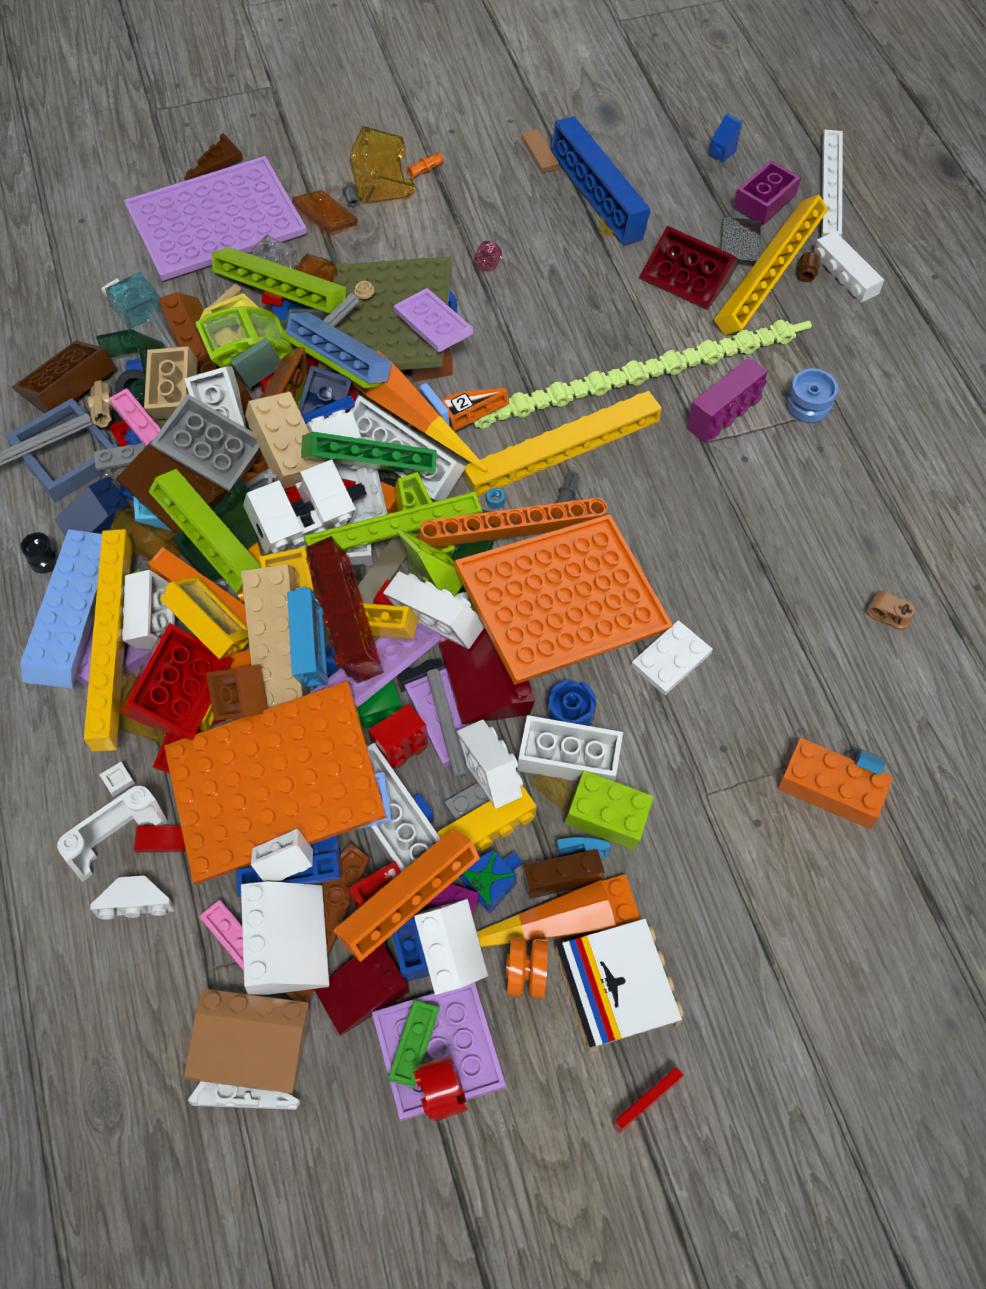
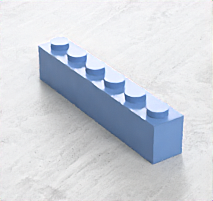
(339, 347)

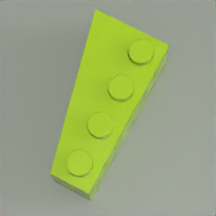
(412, 493)

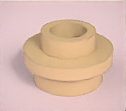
(364, 290)

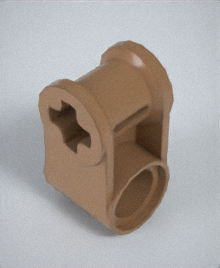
(889, 609)

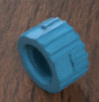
(498, 493)

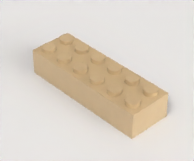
(268, 630)

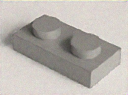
(466, 801)

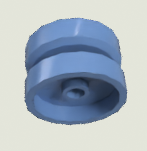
(812, 395)

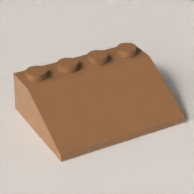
(247, 1041)

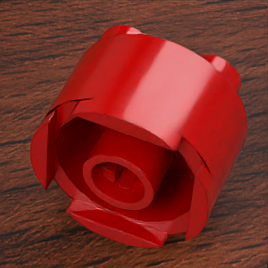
(441, 1088)

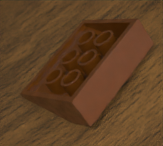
(65, 376)
(151, 463)

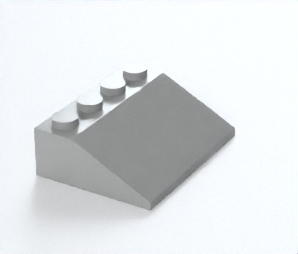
(208, 443)

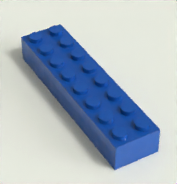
(600, 180)

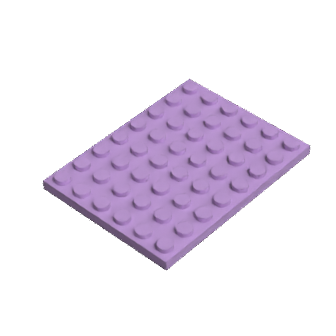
(212, 213)

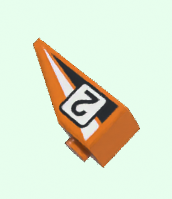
(472, 405)

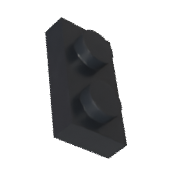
(409, 675)

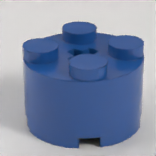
(572, 703)

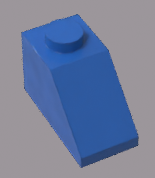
(726, 138)

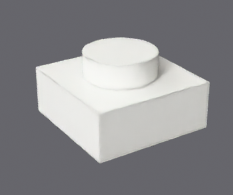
(117, 779)

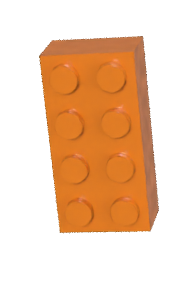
(835, 783)

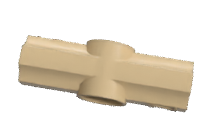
(100, 404)

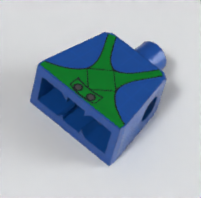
(492, 878)

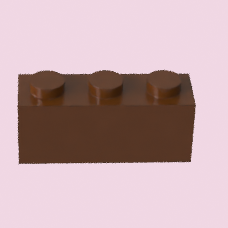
(562, 873)

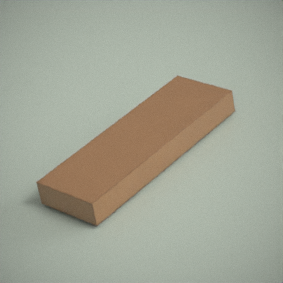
(540, 150)

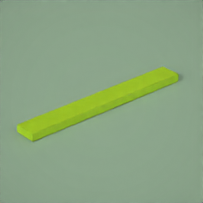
(388, 525)

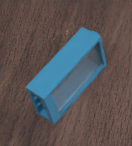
(307, 638)

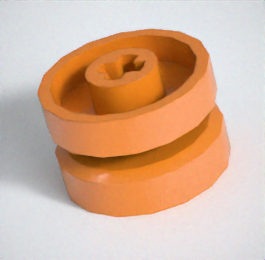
(527, 968)

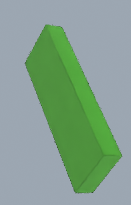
(414, 1043)

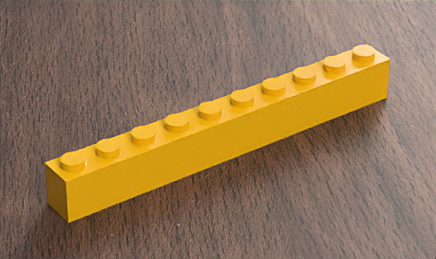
(771, 265)
(563, 443)
(107, 643)

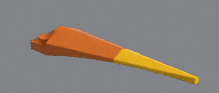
(406, 402)
(580, 912)

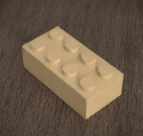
(279, 434)

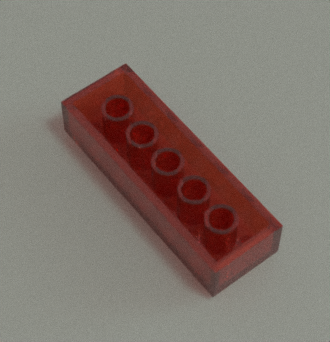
(343, 610)

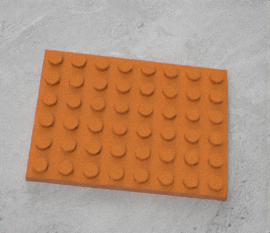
(561, 597)
(271, 775)

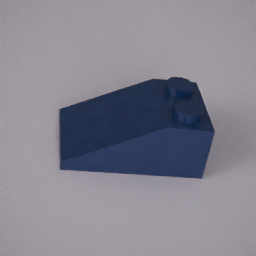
(322, 389)
(92, 509)

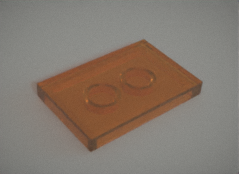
(324, 211)

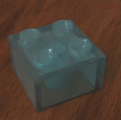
(133, 300)

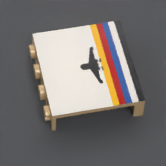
(617, 984)

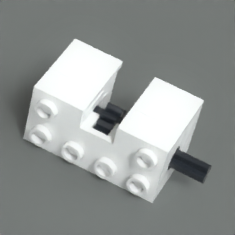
(322, 506)

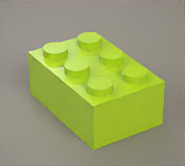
(609, 810)

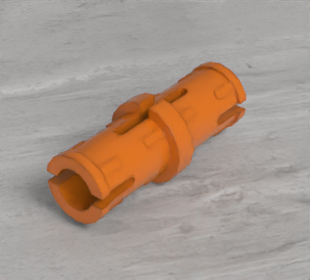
(425, 165)

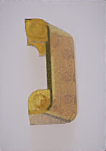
(378, 167)

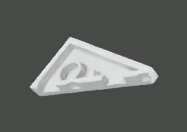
(233, 1096)

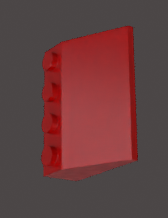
(173, 684)

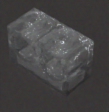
(275, 251)

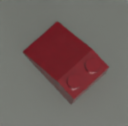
(362, 989)

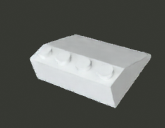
(283, 937)

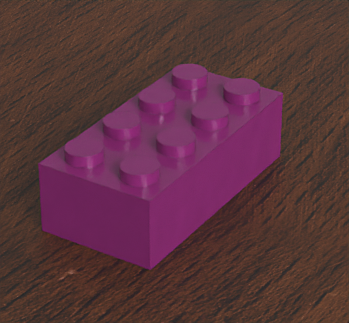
(727, 400)

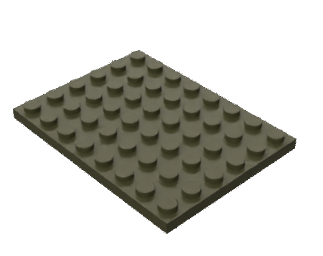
(374, 319)

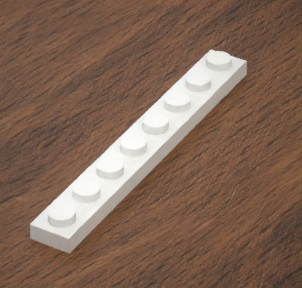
(832, 181)

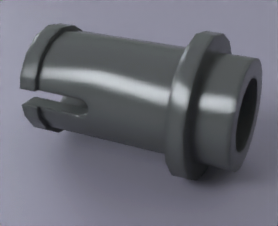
(349, 191)

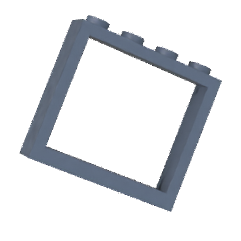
(77, 477)

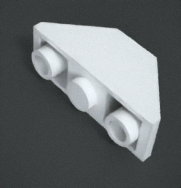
(131, 898)

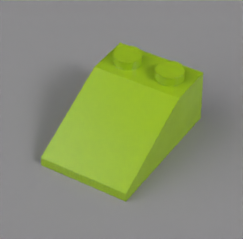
(432, 563)

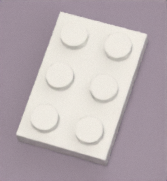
(671, 657)

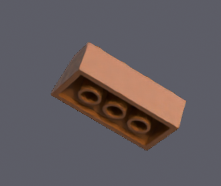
(180, 315)
(288, 374)

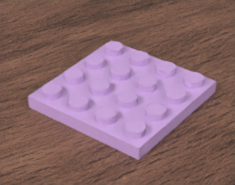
(458, 1032)

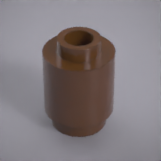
(809, 266)

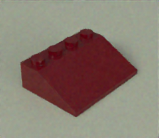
(689, 268)
(482, 682)

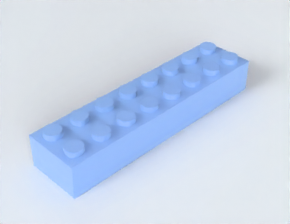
(65, 614)

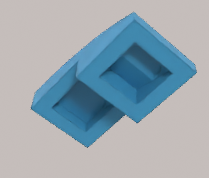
(870, 761)
(581, 844)

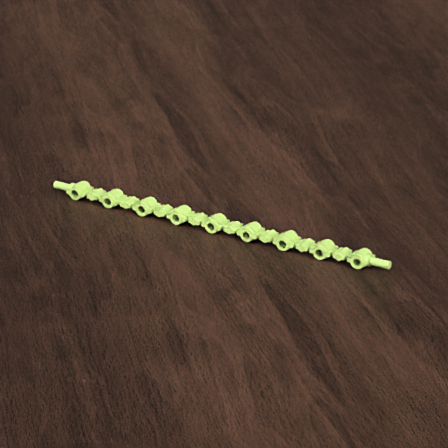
(636, 373)

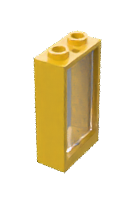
(206, 616)

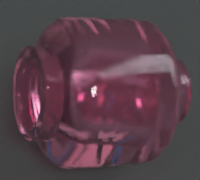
(488, 255)

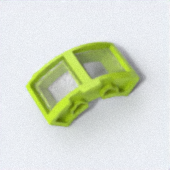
(239, 328)

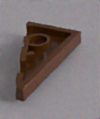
(215, 158)

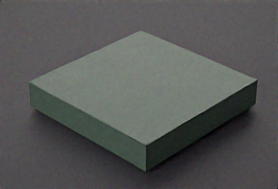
(256, 362)

